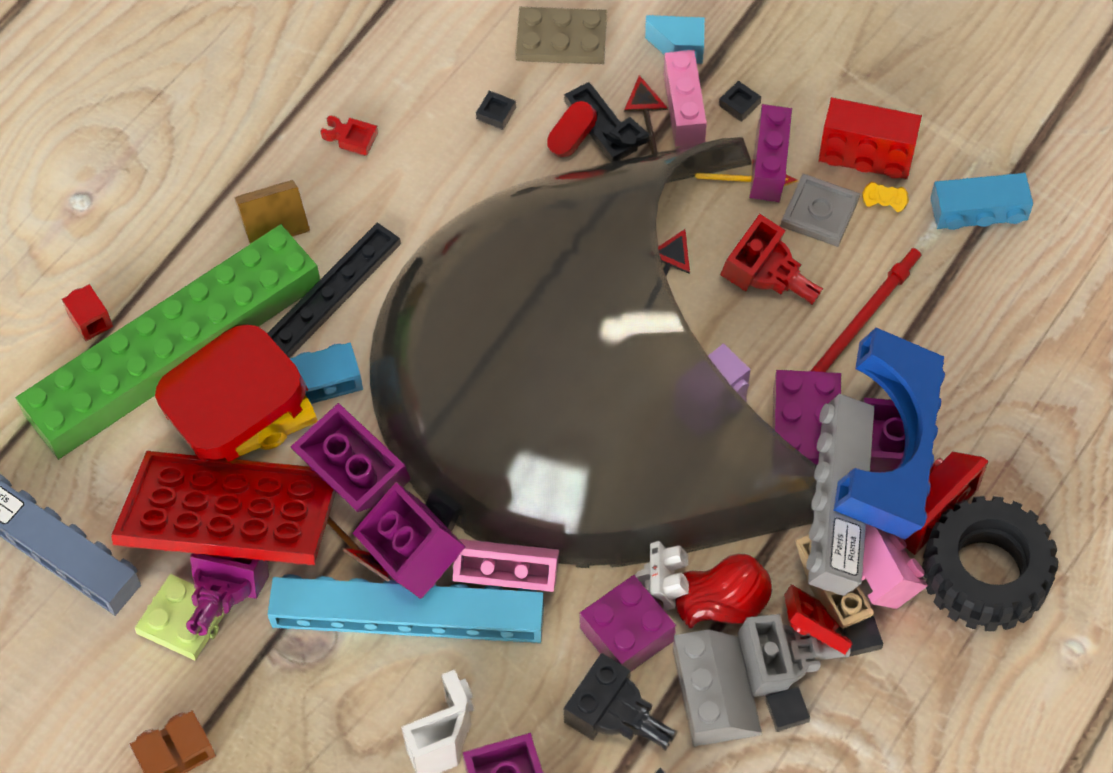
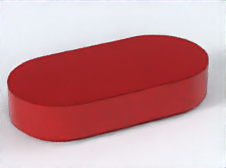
(572, 129)

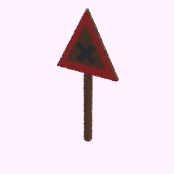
(355, 552)

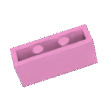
(684, 98)
(507, 565)

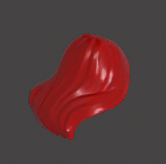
(726, 593)

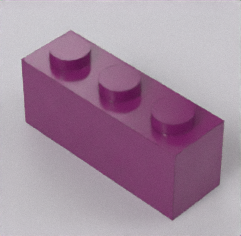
(770, 153)

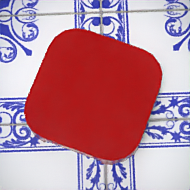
(230, 391)

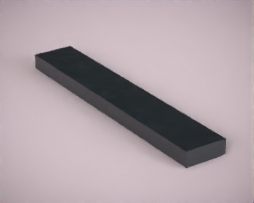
(334, 289)

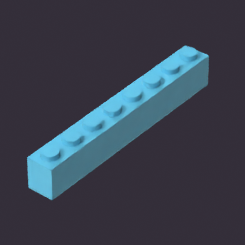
(396, 611)

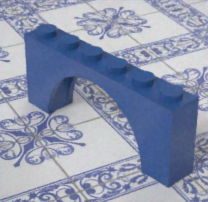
(913, 381)

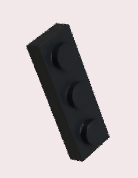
(605, 121)

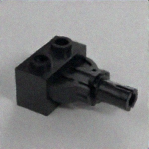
(613, 706)

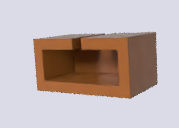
(175, 748)

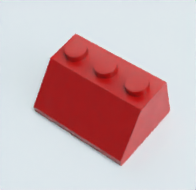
(951, 482)

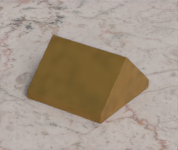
(269, 208)

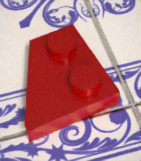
(810, 617)

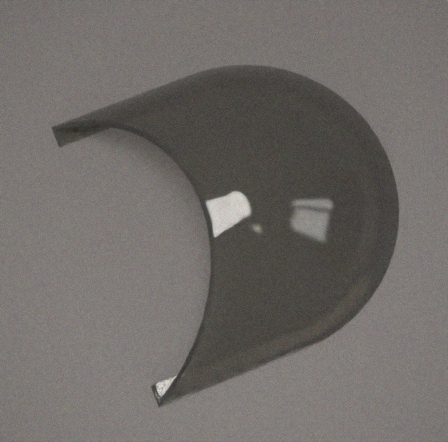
(559, 385)

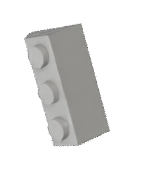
(715, 687)

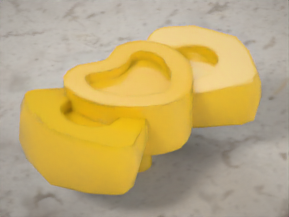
(892, 196)

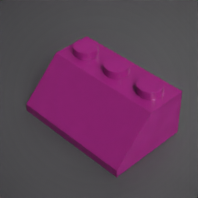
(350, 459)

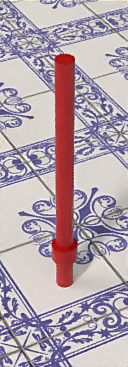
(896, 276)

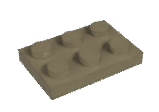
(561, 35)

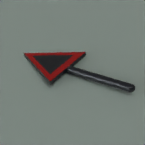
(675, 253)

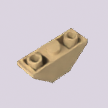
(844, 609)

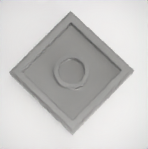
(820, 210)

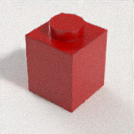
(87, 312)

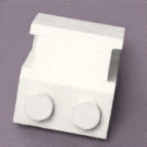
(438, 739)

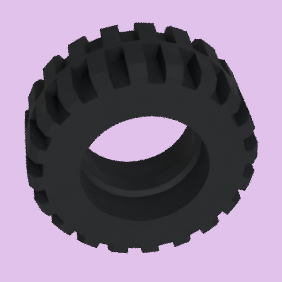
(999, 525)

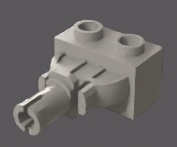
(778, 654)

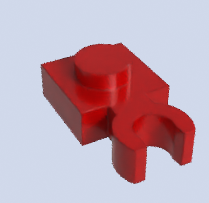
(352, 136)

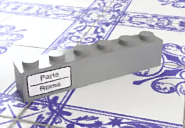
(836, 538)

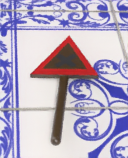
(645, 99)

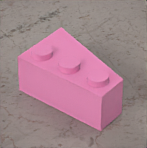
(889, 569)

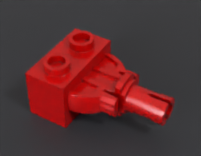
(767, 263)

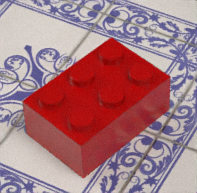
(869, 138)

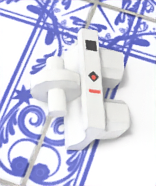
(660, 575)

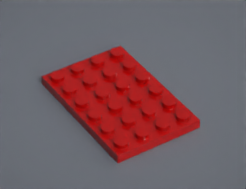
(225, 508)

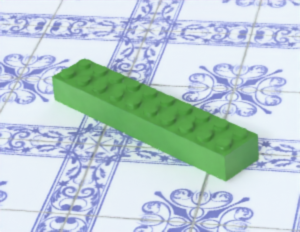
(129, 363)

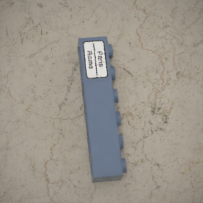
(65, 550)

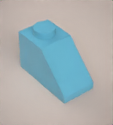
(676, 34)

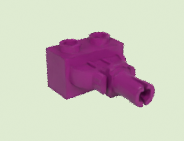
(221, 584)

